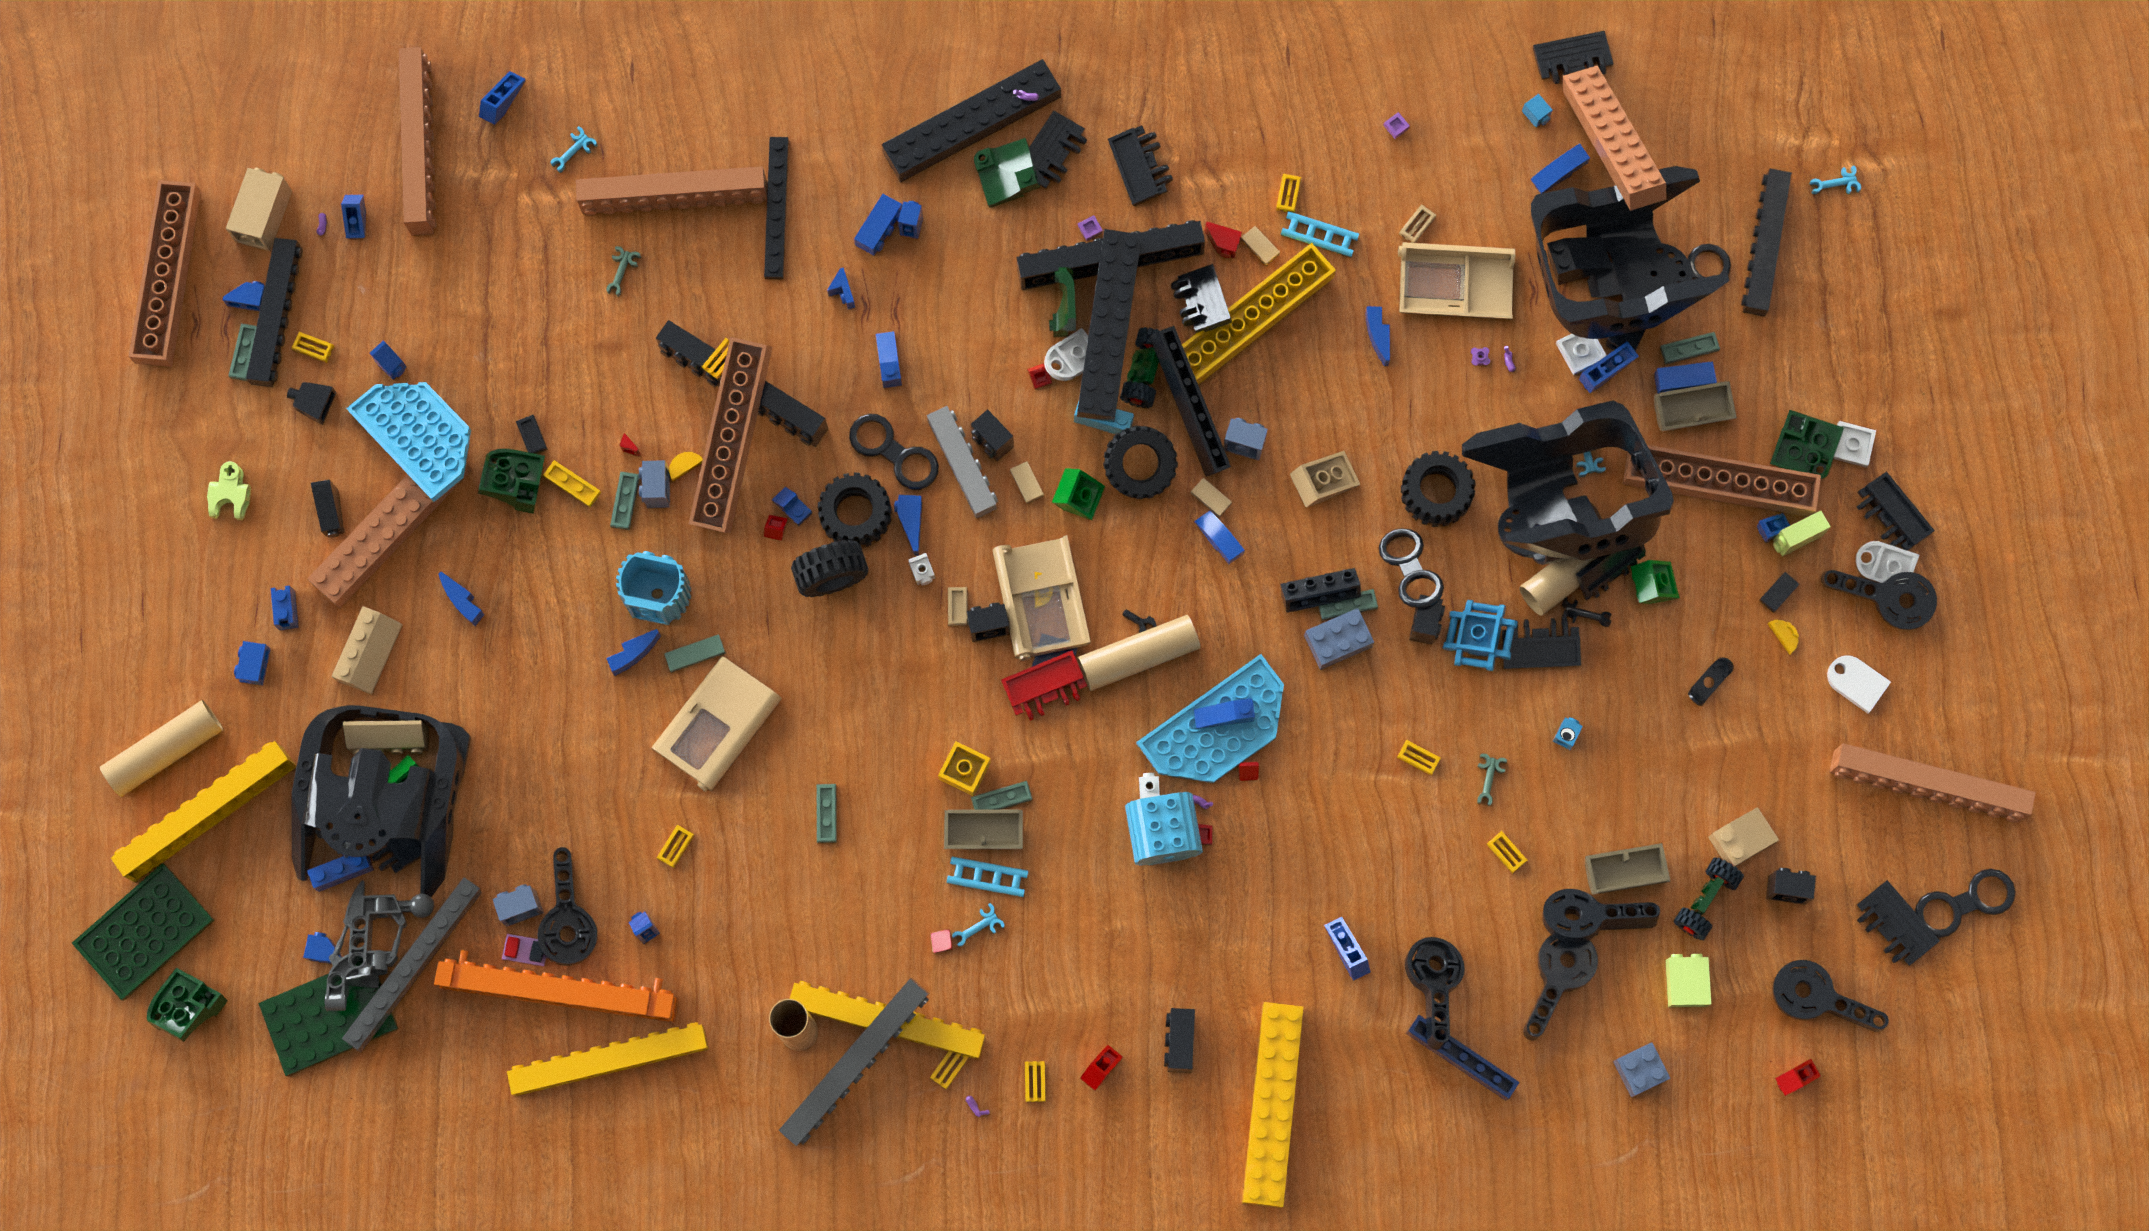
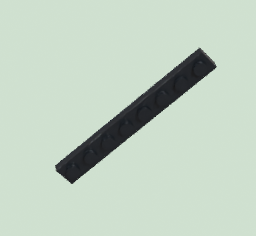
(776, 208)

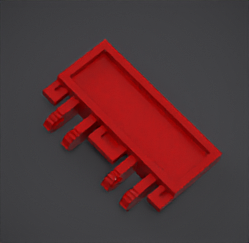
(1043, 682)

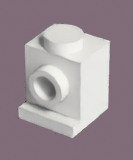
(921, 577)
(1149, 778)

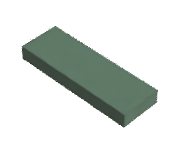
(1689, 348)
(242, 352)
(624, 500)
(1364, 603)
(694, 653)
(1003, 797)
(826, 813)

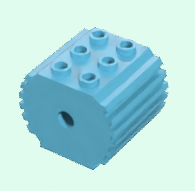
(644, 574)
(1163, 828)

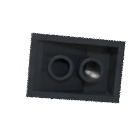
(1578, 258)

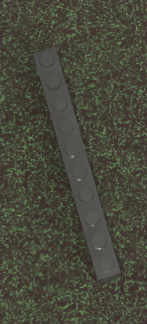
(412, 965)
(854, 1061)

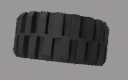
(1166, 462)
(1442, 465)
(855, 486)
(829, 568)

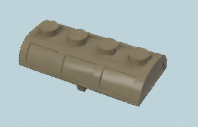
(1694, 406)
(983, 829)
(1626, 869)

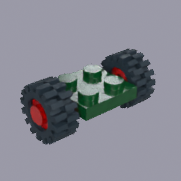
(1142, 372)
(1723, 875)

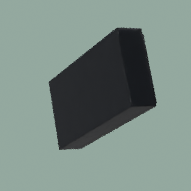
(531, 434)
(1779, 592)

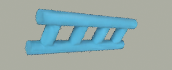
(1313, 224)
(995, 885)

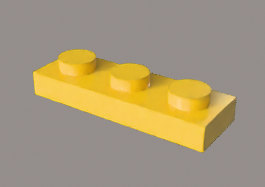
(572, 483)

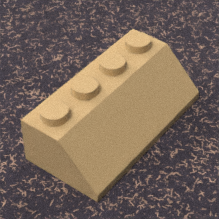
(367, 650)
(387, 736)

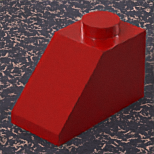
(1223, 239)
(1101, 1067)
(1797, 1077)

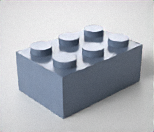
(1339, 639)

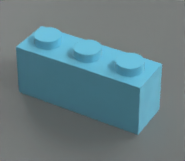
(1122, 420)

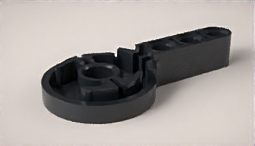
(1888, 595)
(1592, 912)
(566, 916)
(1559, 978)
(1434, 984)
(1821, 996)

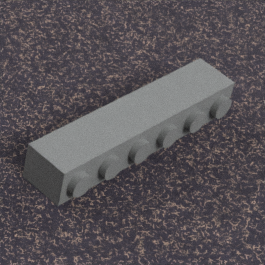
(962, 462)

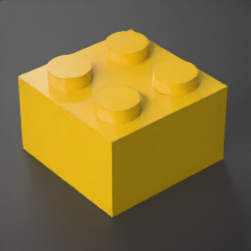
(964, 768)

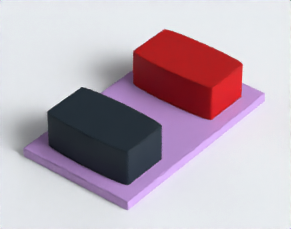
(523, 950)

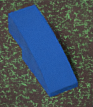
(1560, 168)
(1378, 333)
(1220, 537)
(461, 599)
(633, 651)

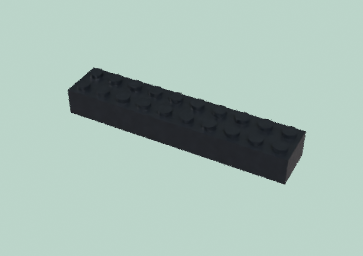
(970, 121)
(1083, 258)
(1109, 325)
(774, 403)

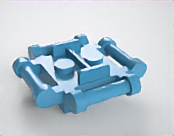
(1479, 634)

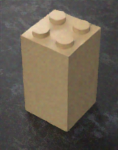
(259, 209)

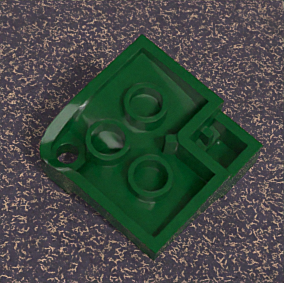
(1006, 172)
(1065, 317)
(1807, 444)
(512, 478)
(183, 1005)

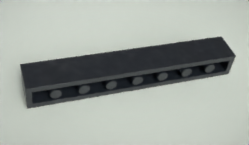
(1767, 242)
(274, 312)
(1189, 401)

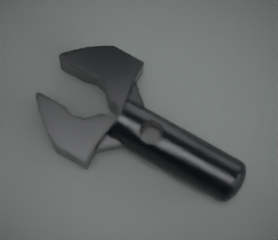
(1139, 621)

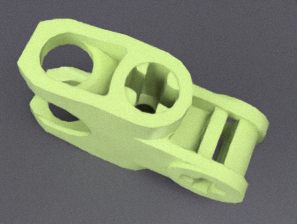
(229, 490)

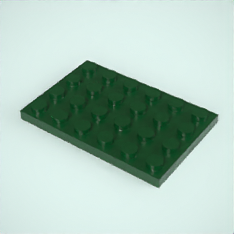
(143, 931)
(309, 1033)

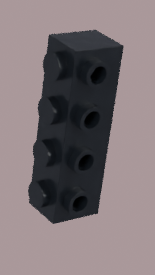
(1320, 590)

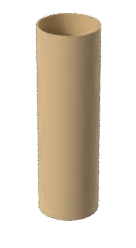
(1552, 584)
(1139, 652)
(161, 748)
(781, 1012)

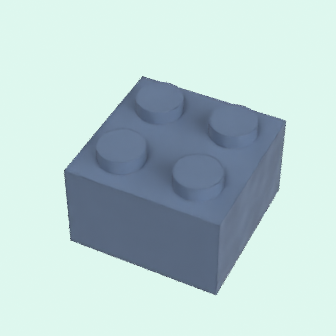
(1245, 438)
(655, 484)
(517, 905)
(1641, 1069)

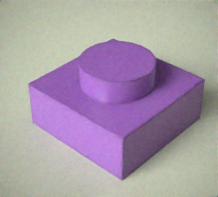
(1396, 125)
(1090, 228)

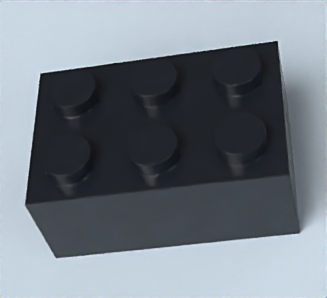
(1179, 1040)

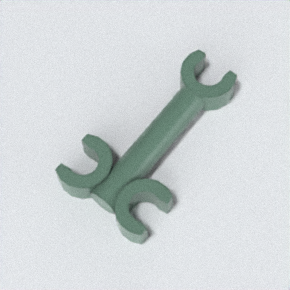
(623, 258)
(1492, 764)

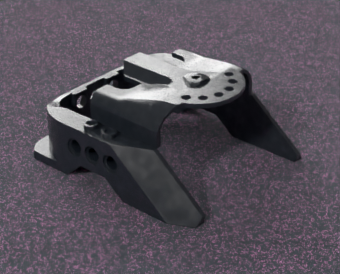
(1633, 248)
(1542, 467)
(411, 809)

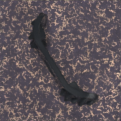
(1718, 672)

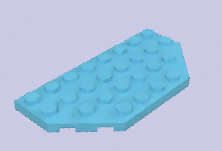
(417, 433)
(1212, 752)

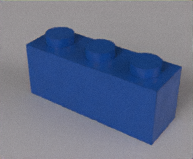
(878, 225)
(1684, 376)
(339, 871)

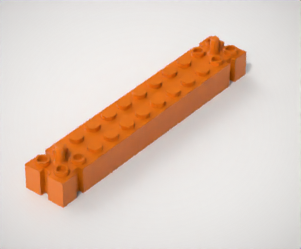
(555, 991)

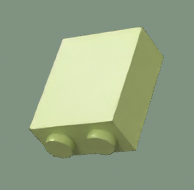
(1801, 533)
(1688, 981)

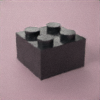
(991, 435)
(988, 622)
(1426, 622)
(1791, 886)

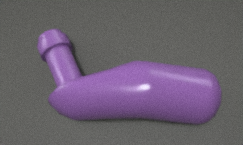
(1026, 96)
(322, 224)
(1508, 359)
(1200, 801)
(974, 1107)

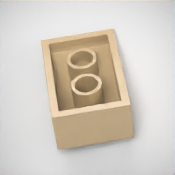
(1324, 478)
(1743, 837)

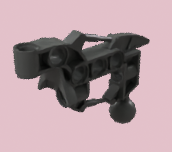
(361, 911)

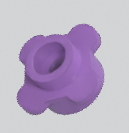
(1480, 361)

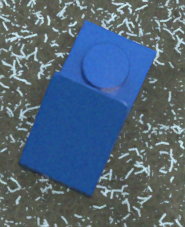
(841, 286)
(792, 506)
(1772, 526)

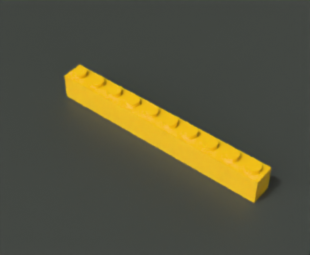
(862, 1014)
(607, 1060)

